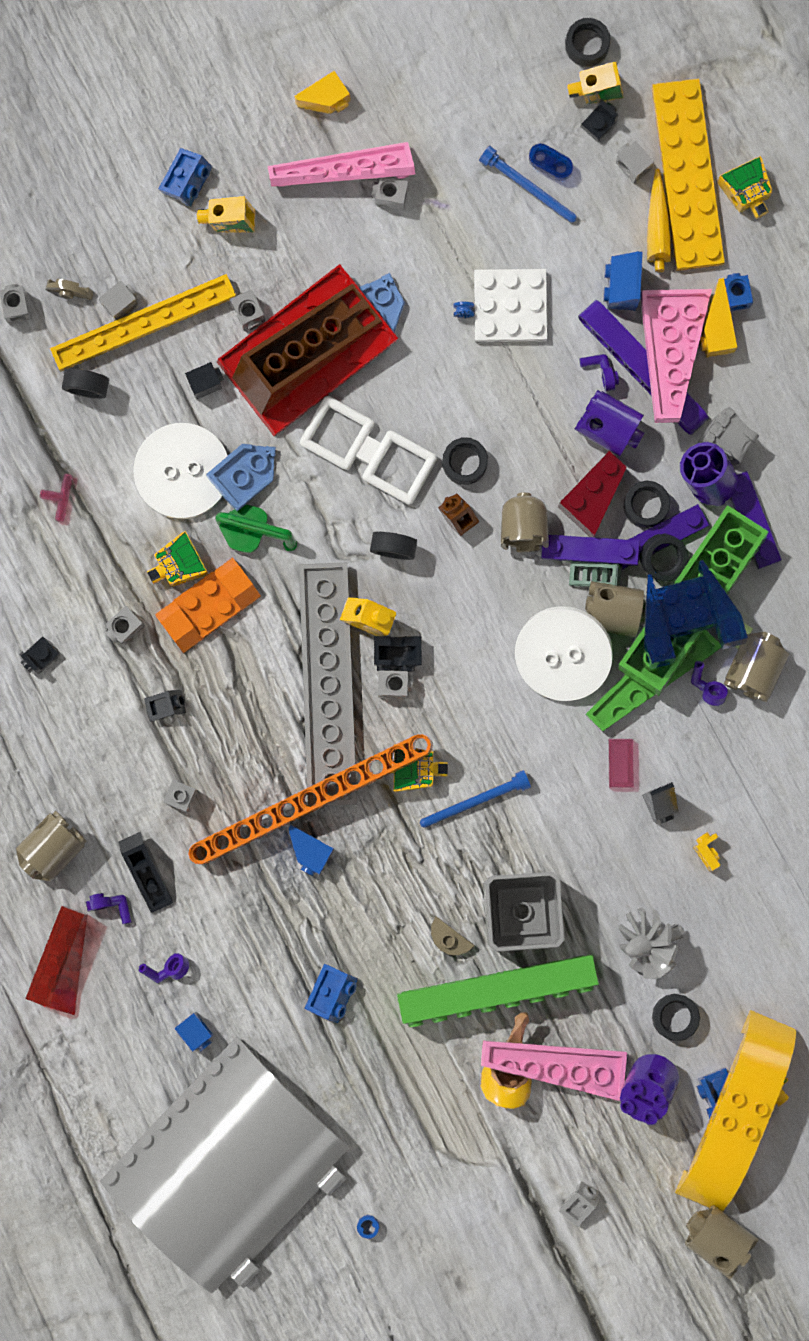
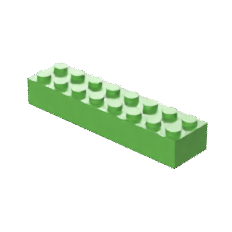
(727, 554)
(496, 989)

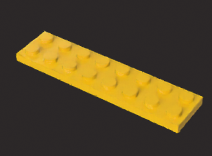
(687, 174)

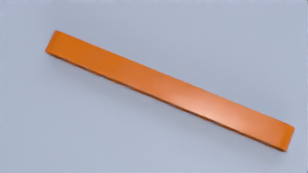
(298, 799)

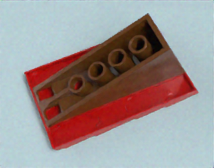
(307, 350)

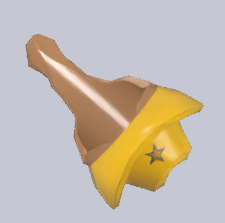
(505, 1088)

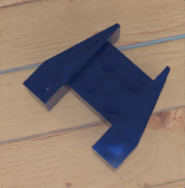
(689, 609)

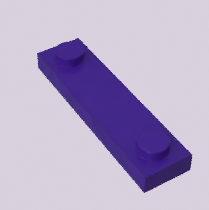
(747, 503)
(679, 526)
(592, 550)

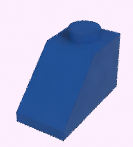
(309, 851)

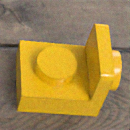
(707, 855)

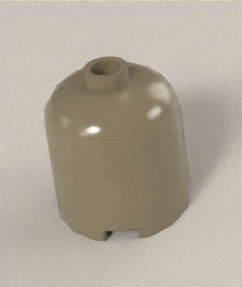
(524, 523)

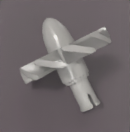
(651, 947)

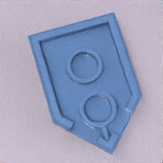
(385, 299)
(243, 473)

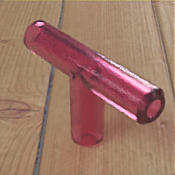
(61, 497)

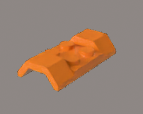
(208, 605)

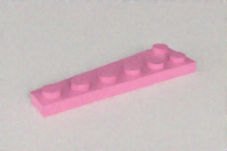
(355, 165)
(571, 1067)

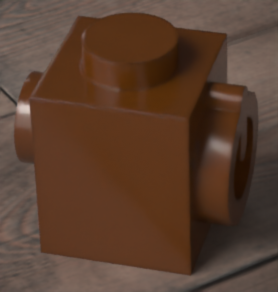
(458, 514)

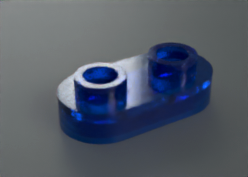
(552, 160)

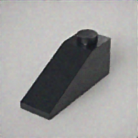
(662, 803)
(145, 872)

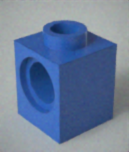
(738, 302)
(194, 1032)

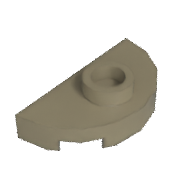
(68, 289)
(448, 939)

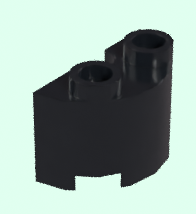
(397, 652)

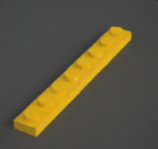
(143, 322)

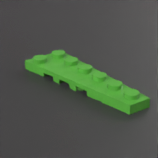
(629, 694)

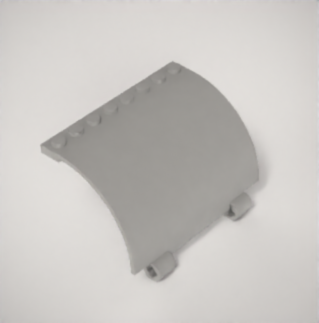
(225, 1169)

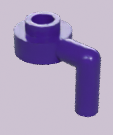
(609, 377)
(713, 692)
(99, 902)
(175, 967)

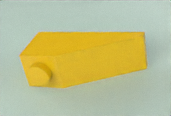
(718, 332)

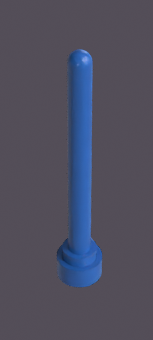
(492, 159)
(518, 782)

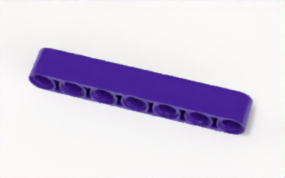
(633, 358)

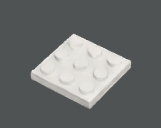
(510, 305)

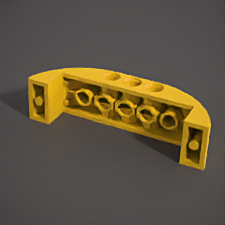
(740, 1113)

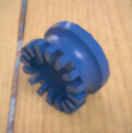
(463, 309)
(375, 1224)

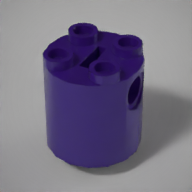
(610, 423)
(709, 473)
(649, 1088)

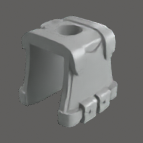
(730, 434)

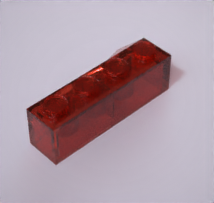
(59, 968)

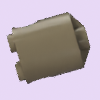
(616, 608)
(757, 666)
(49, 848)
(719, 1240)

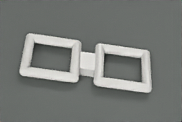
(368, 450)

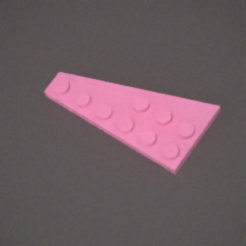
(672, 337)

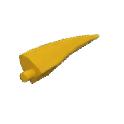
(658, 226)

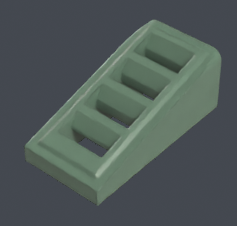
(574, 569)

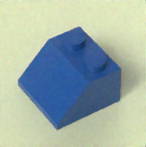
(624, 281)

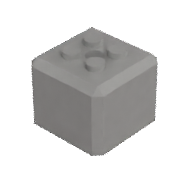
(544, 922)

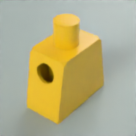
(372, 616)

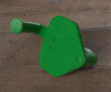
(246, 527)

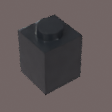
(204, 380)

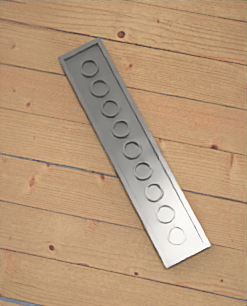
(327, 676)

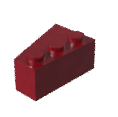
(592, 495)

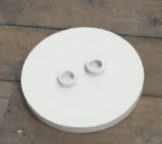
(174, 467)
(563, 653)

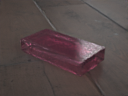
(620, 763)

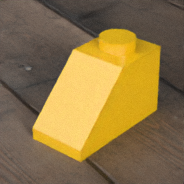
(324, 95)

